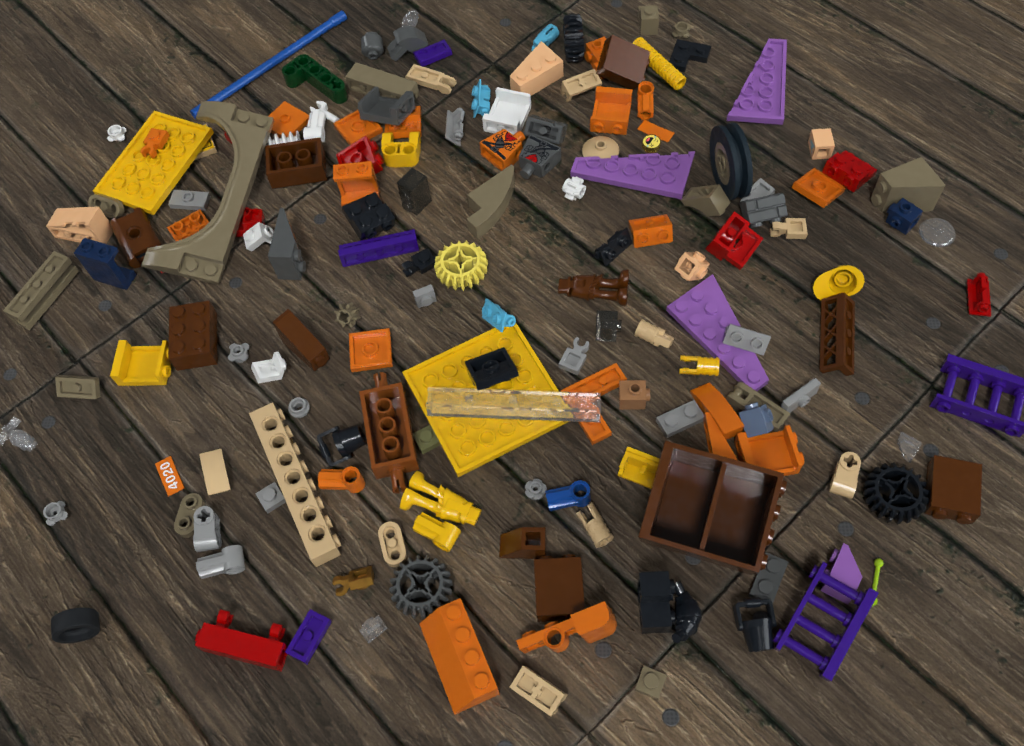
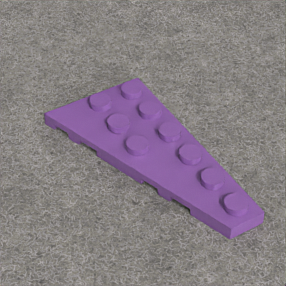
(764, 90)

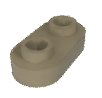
(110, 206)
(186, 514)

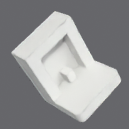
(257, 235)
(269, 369)

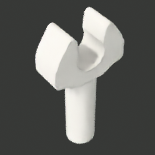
(323, 107)

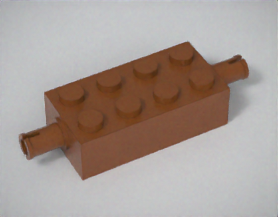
(389, 431)

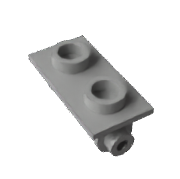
(454, 126)
(746, 339)

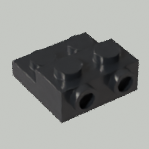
(368, 216)
(491, 369)

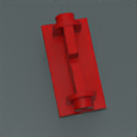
(979, 295)

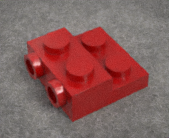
(362, 151)
(848, 170)

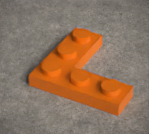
(600, 382)

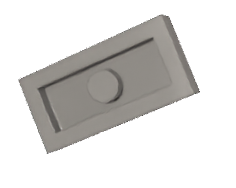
(680, 419)

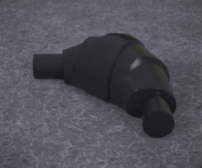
(687, 614)

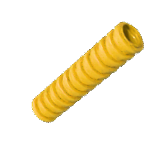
(662, 66)

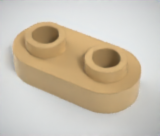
(392, 545)

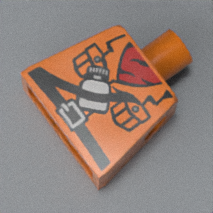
(502, 148)

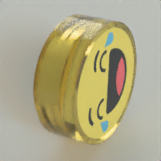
(651, 143)

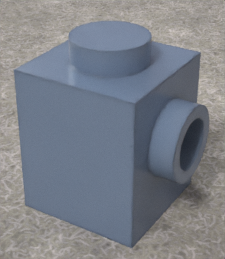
(756, 419)

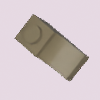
(648, 20)
(707, 199)

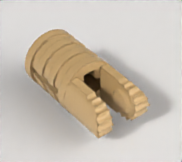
(596, 527)

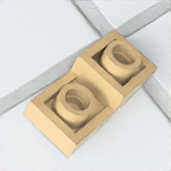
(214, 472)

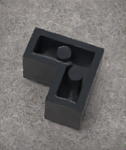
(654, 597)

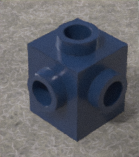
(903, 215)

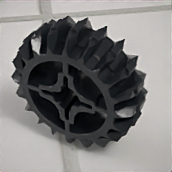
(573, 38)
(913, 500)

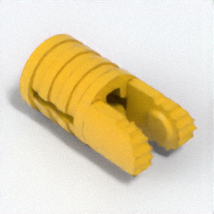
(705, 365)

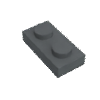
(769, 579)

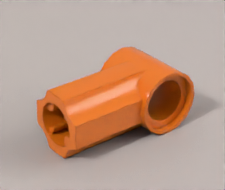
(644, 100)
(339, 479)

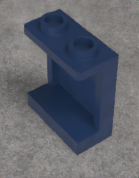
(100, 264)

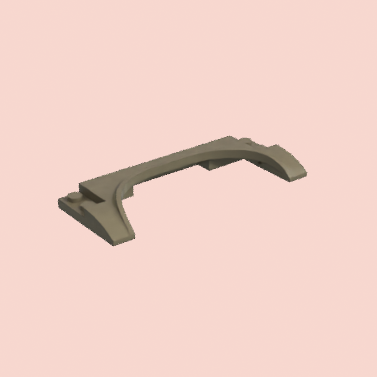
(207, 251)

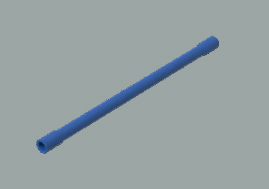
(333, 21)

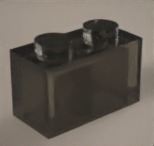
(414, 191)

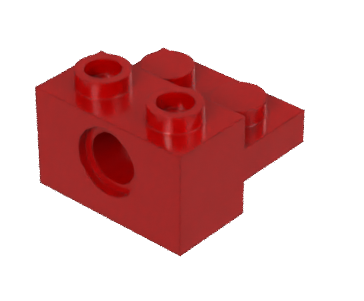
(723, 242)

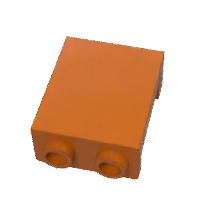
(611, 110)
(355, 180)
(771, 451)

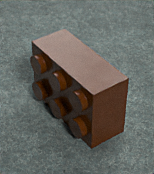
(295, 163)
(193, 335)

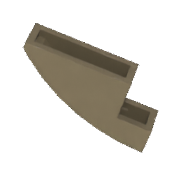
(490, 201)

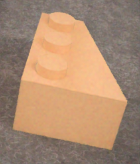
(537, 71)

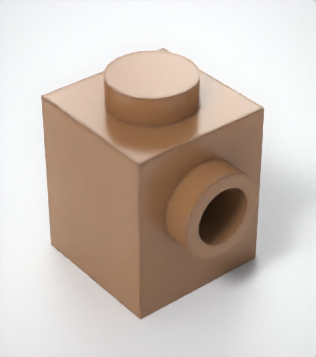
(633, 394)

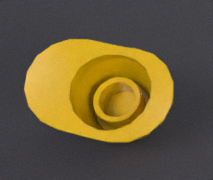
(838, 280)

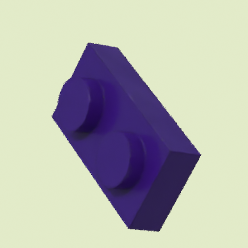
(308, 636)

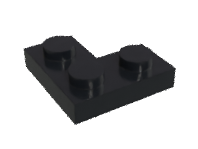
(688, 51)

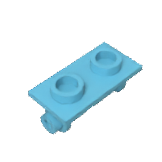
(481, 99)
(496, 316)

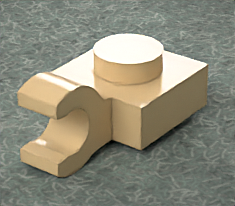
(792, 228)

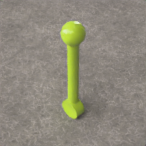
(878, 563)

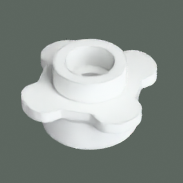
(116, 133)

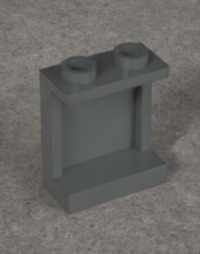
(384, 109)

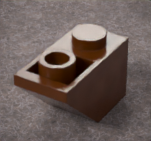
(523, 543)

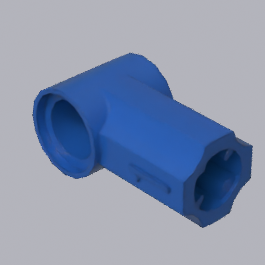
(565, 496)

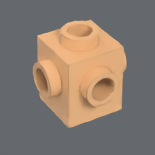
(692, 266)

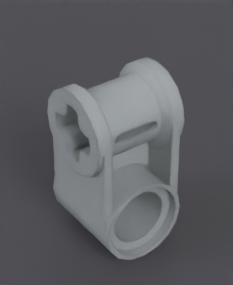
(207, 533)

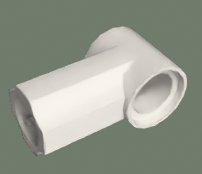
(315, 126)

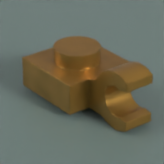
(357, 579)

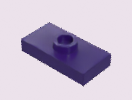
(432, 53)

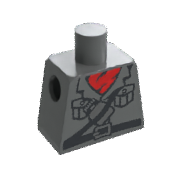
(538, 157)

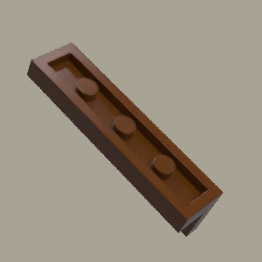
(845, 334)

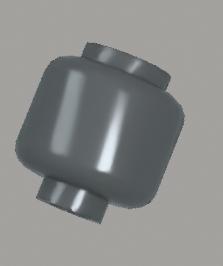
(372, 45)

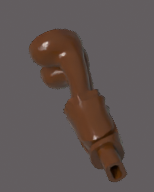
(588, 287)

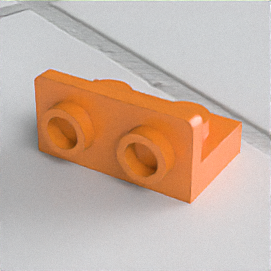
(651, 230)

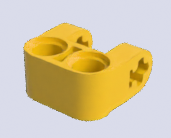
(401, 153)

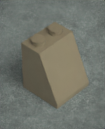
(910, 181)

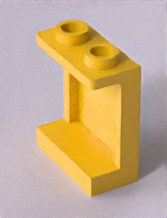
(141, 364)

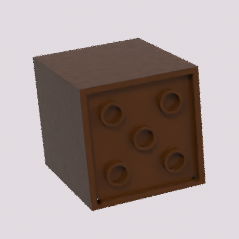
(712, 508)

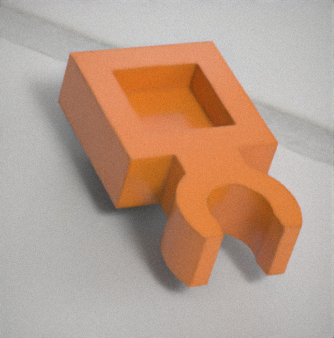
(154, 140)

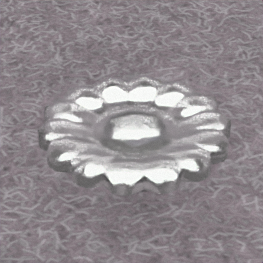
(410, 18)

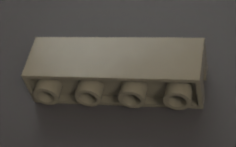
(364, 78)
(41, 290)

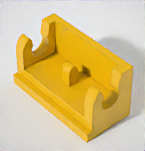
(638, 467)

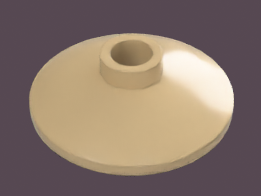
(600, 146)

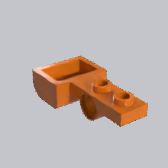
(591, 624)

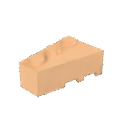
(80, 223)

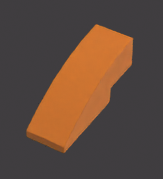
(712, 401)

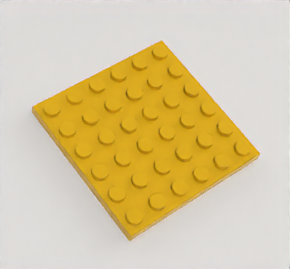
(480, 440)

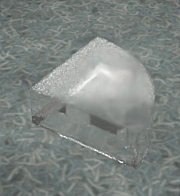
(908, 446)

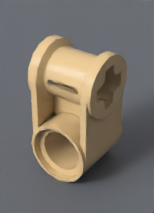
(845, 478)

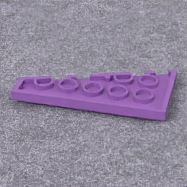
(642, 172)
(705, 317)

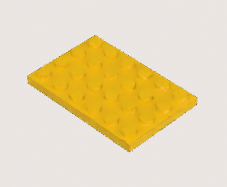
(149, 181)

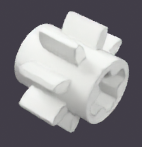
(574, 188)

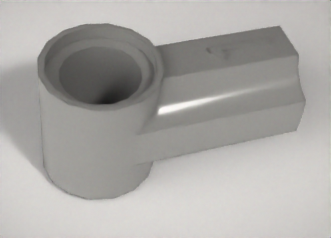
(228, 561)

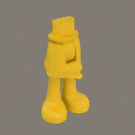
(449, 504)

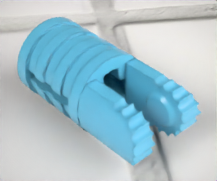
(547, 36)

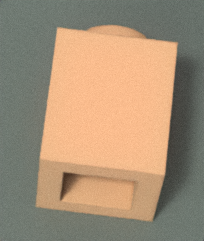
(821, 144)

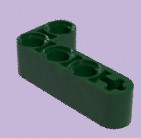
(305, 68)

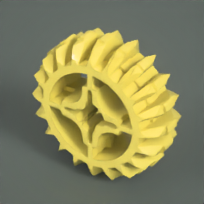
(449, 261)

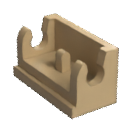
(580, 84)
(538, 690)

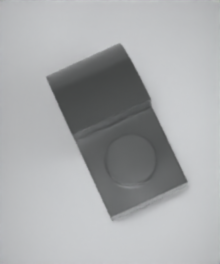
(406, 39)

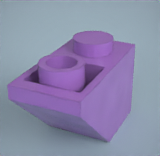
(844, 570)

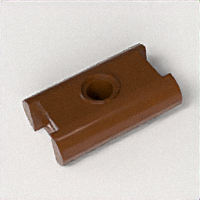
(134, 236)

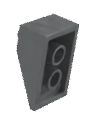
(285, 252)

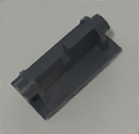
(616, 245)

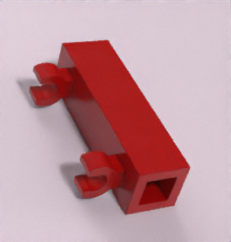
(243, 646)

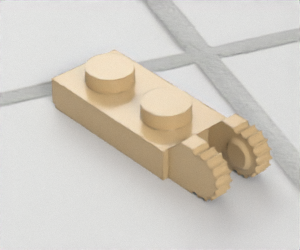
(431, 79)

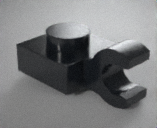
(419, 262)

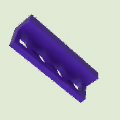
(378, 248)

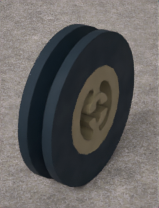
(731, 160)

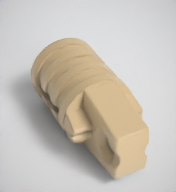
(653, 334)

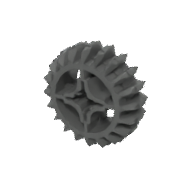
(413, 593)

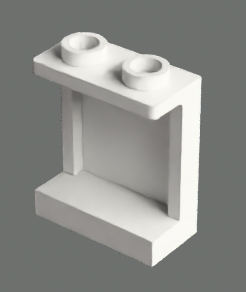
(507, 111)

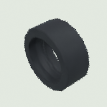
(75, 625)

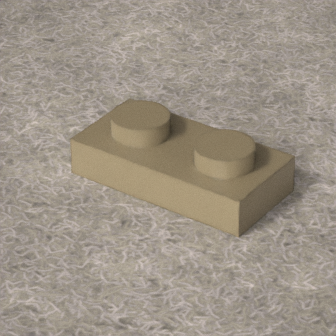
(77, 387)

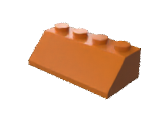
(458, 657)

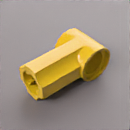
(441, 534)

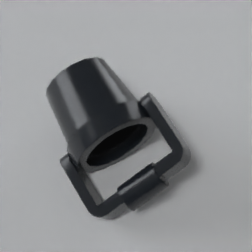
(346, 441)
(758, 631)

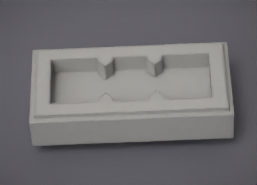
(189, 200)
(801, 396)

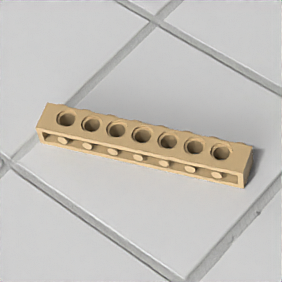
(318, 551)

